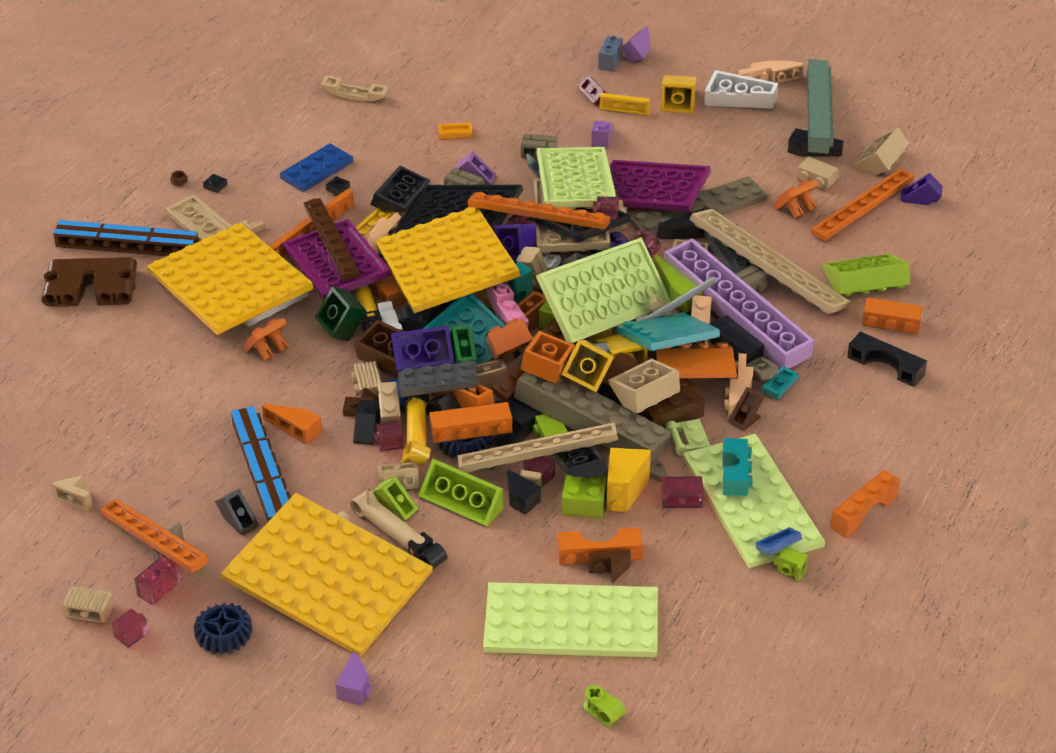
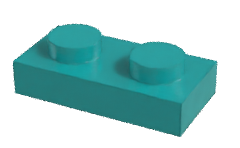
(780, 383)

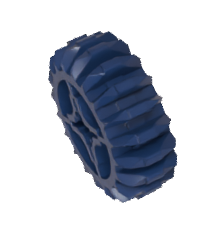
(464, 446)
(223, 628)

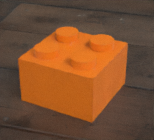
(508, 339)
(546, 357)

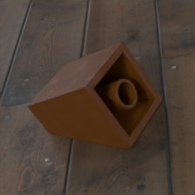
(619, 365)

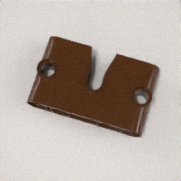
(68, 278)

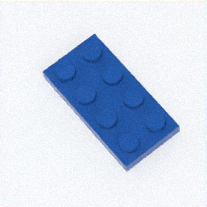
(316, 167)

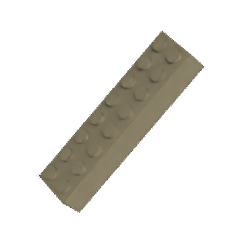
(584, 408)

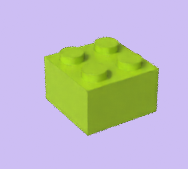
(584, 496)

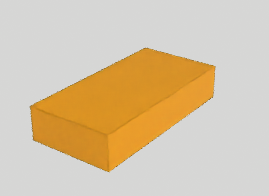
(455, 130)

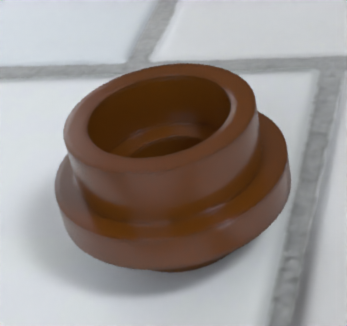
(178, 178)

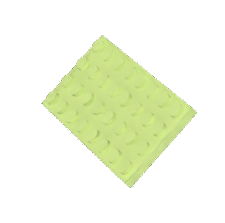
(574, 176)
(602, 290)
(763, 512)
(571, 620)

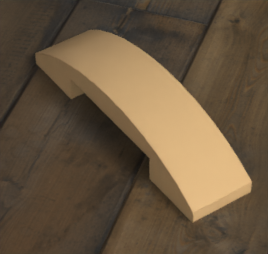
(355, 93)

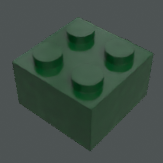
(340, 313)

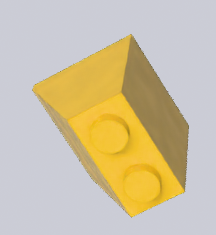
(678, 94)
(619, 344)
(588, 365)
(626, 477)

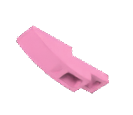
(502, 302)

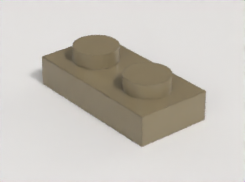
(763, 368)

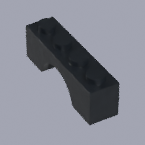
(870, 349)

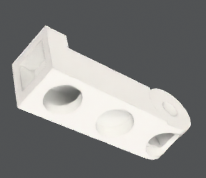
(388, 314)

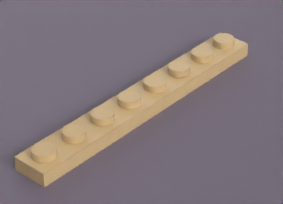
(537, 447)

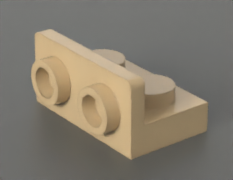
(405, 473)

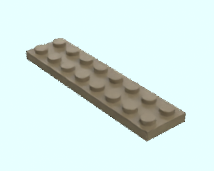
(722, 199)

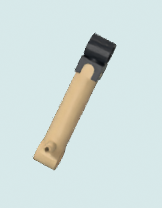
(417, 544)

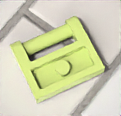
(692, 432)

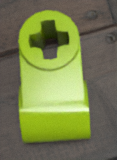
(603, 706)

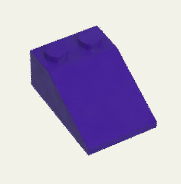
(516, 237)
(422, 348)

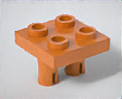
(794, 194)
(261, 336)

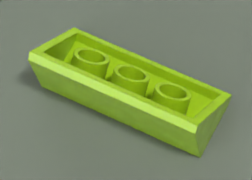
(462, 493)

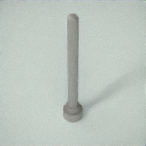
(678, 301)

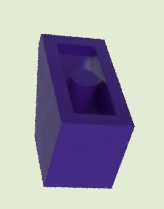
(922, 191)

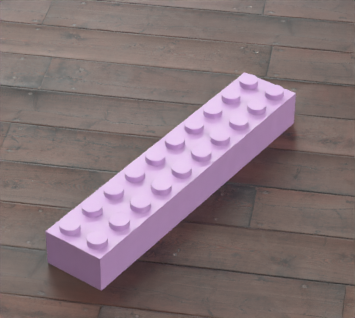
(782, 339)

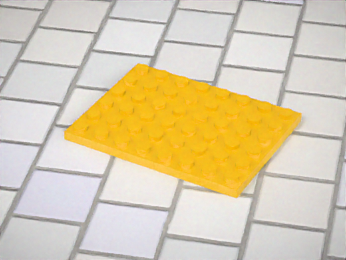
(446, 259)
(229, 278)
(327, 574)

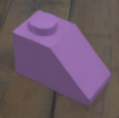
(637, 46)
(602, 134)
(474, 165)
(354, 682)

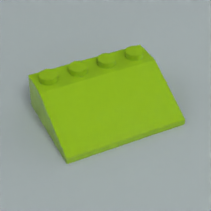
(867, 274)

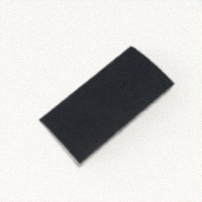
(399, 190)
(581, 462)

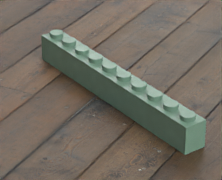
(819, 106)

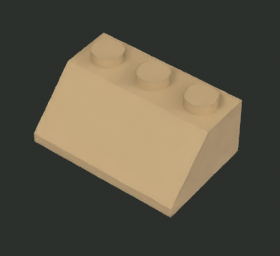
(882, 153)
(645, 385)

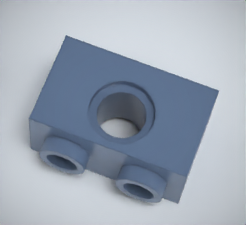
(610, 53)

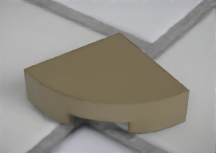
(657, 470)

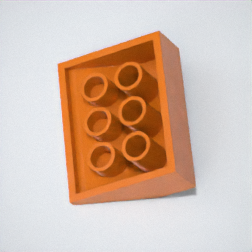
(699, 360)

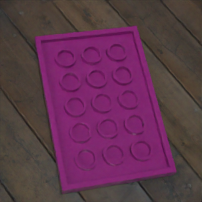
(658, 184)
(315, 264)

